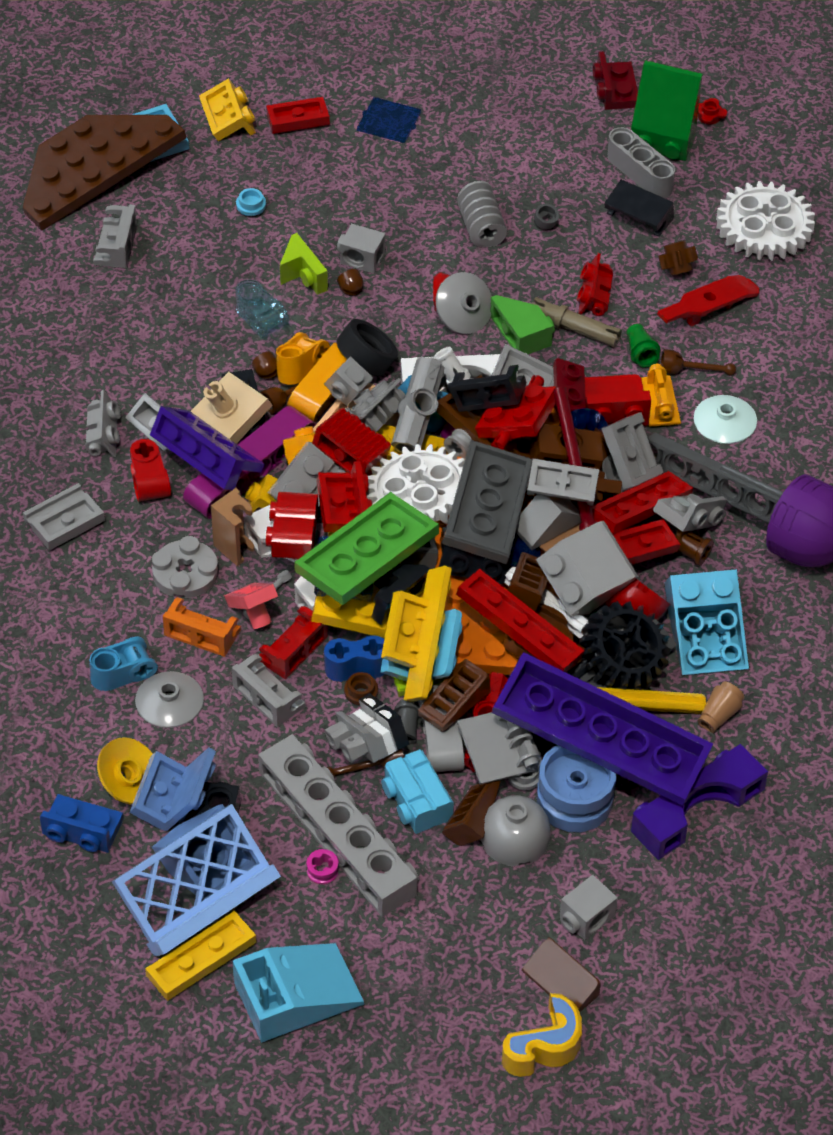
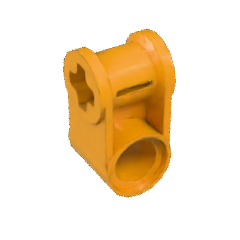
(298, 357)

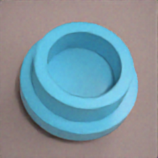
(251, 202)

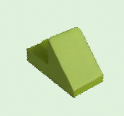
(302, 263)

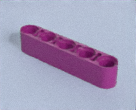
(264, 444)

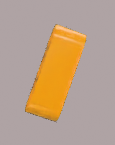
(311, 394)

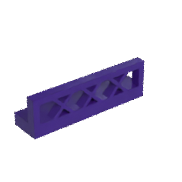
(203, 446)

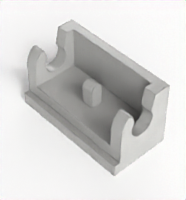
(116, 237)
(563, 481)
(266, 691)

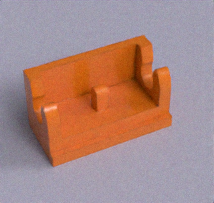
(199, 629)

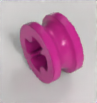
(316, 859)

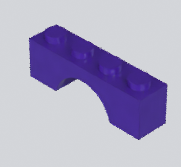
(730, 778)

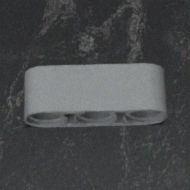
(640, 162)
(443, 748)

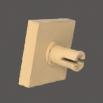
(231, 407)

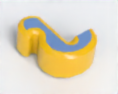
(547, 1045)

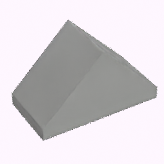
(546, 519)

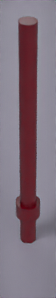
(572, 449)

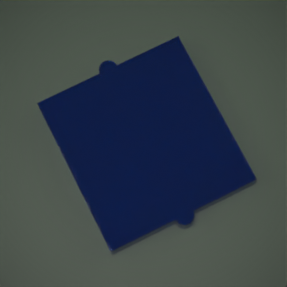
(389, 120)

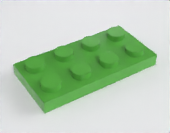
(366, 548)

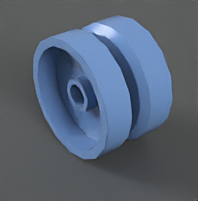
(574, 790)

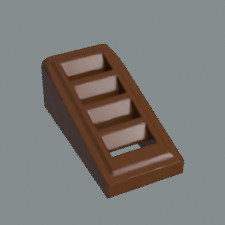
(528, 581)
(464, 676)
(469, 817)

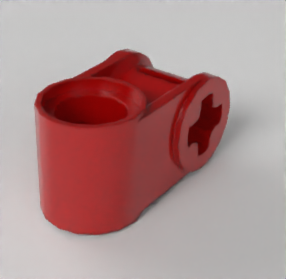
(148, 471)

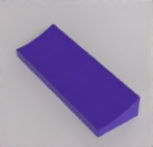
(602, 728)

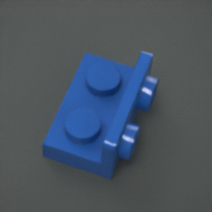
(81, 823)

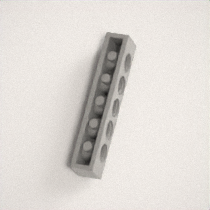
(383, 890)

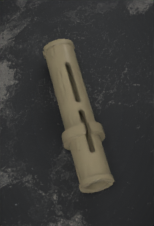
(578, 323)

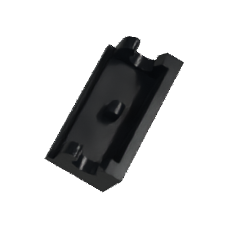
(641, 206)
(487, 391)

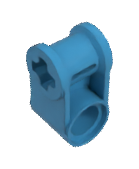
(121, 664)

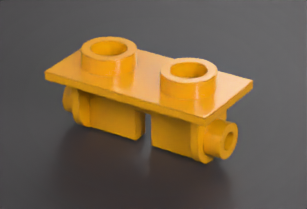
(663, 400)

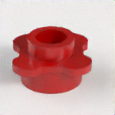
(711, 112)

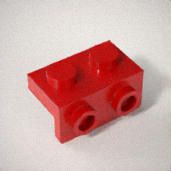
(342, 496)

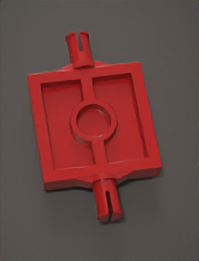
(521, 419)

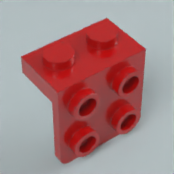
(617, 397)

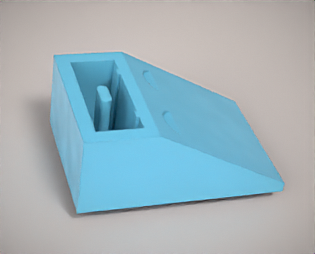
(707, 621)
(294, 987)

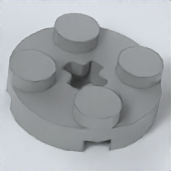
(185, 552)

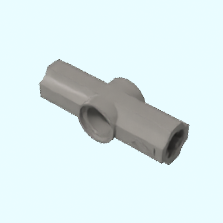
(422, 389)

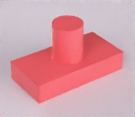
(252, 600)

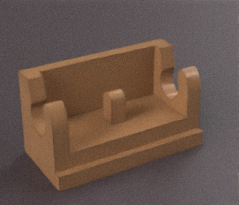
(229, 525)

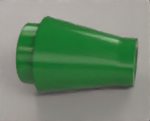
(642, 346)

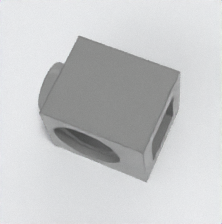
(361, 248)
(587, 907)

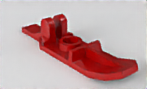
(710, 298)

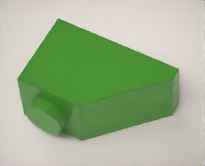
(522, 324)

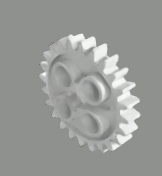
(765, 220)
(419, 478)

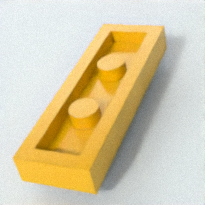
(200, 955)

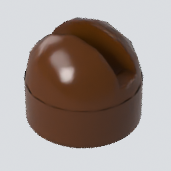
(350, 282)
(265, 365)

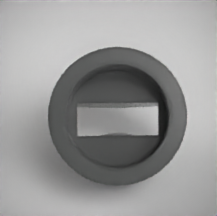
(542, 213)

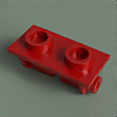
(596, 285)

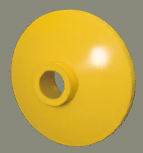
(123, 756)

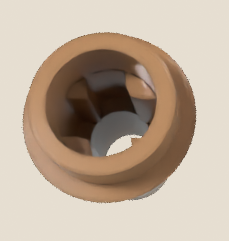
(721, 706)

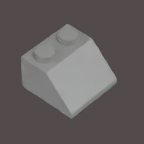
(587, 569)

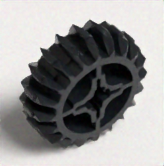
(642, 646)

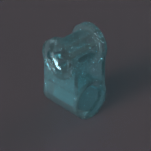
(259, 307)

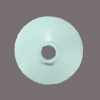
(725, 419)

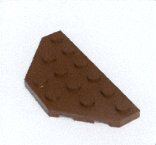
(91, 159)

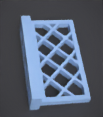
(211, 907)

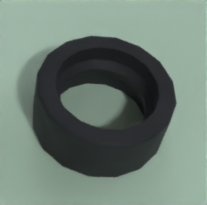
(367, 346)

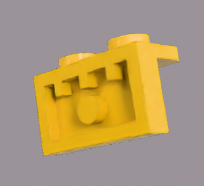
(227, 110)

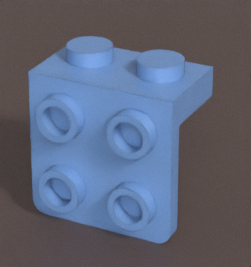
(171, 789)

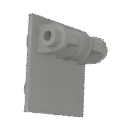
(377, 405)
(498, 747)

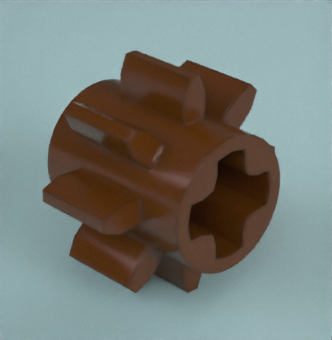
(678, 257)

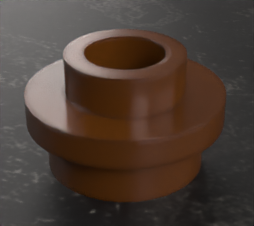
(357, 681)

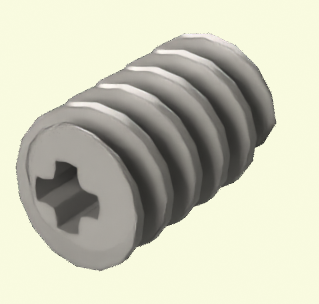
(481, 214)

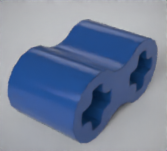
(347, 657)

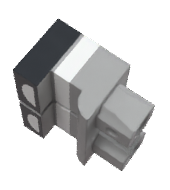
(368, 732)

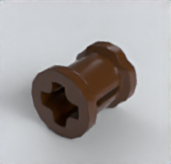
(694, 546)

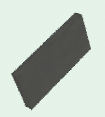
(488, 502)

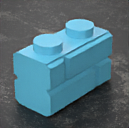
(417, 791)

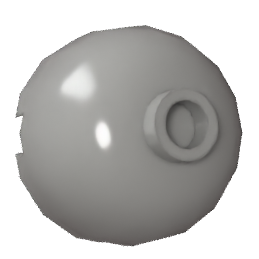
(516, 830)

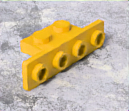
(415, 631)

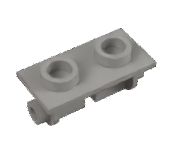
(102, 426)

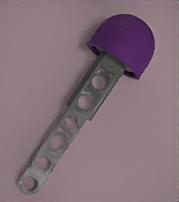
(797, 518)

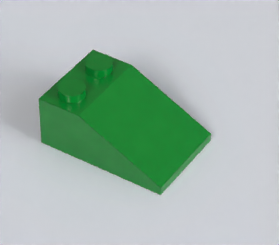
(667, 109)

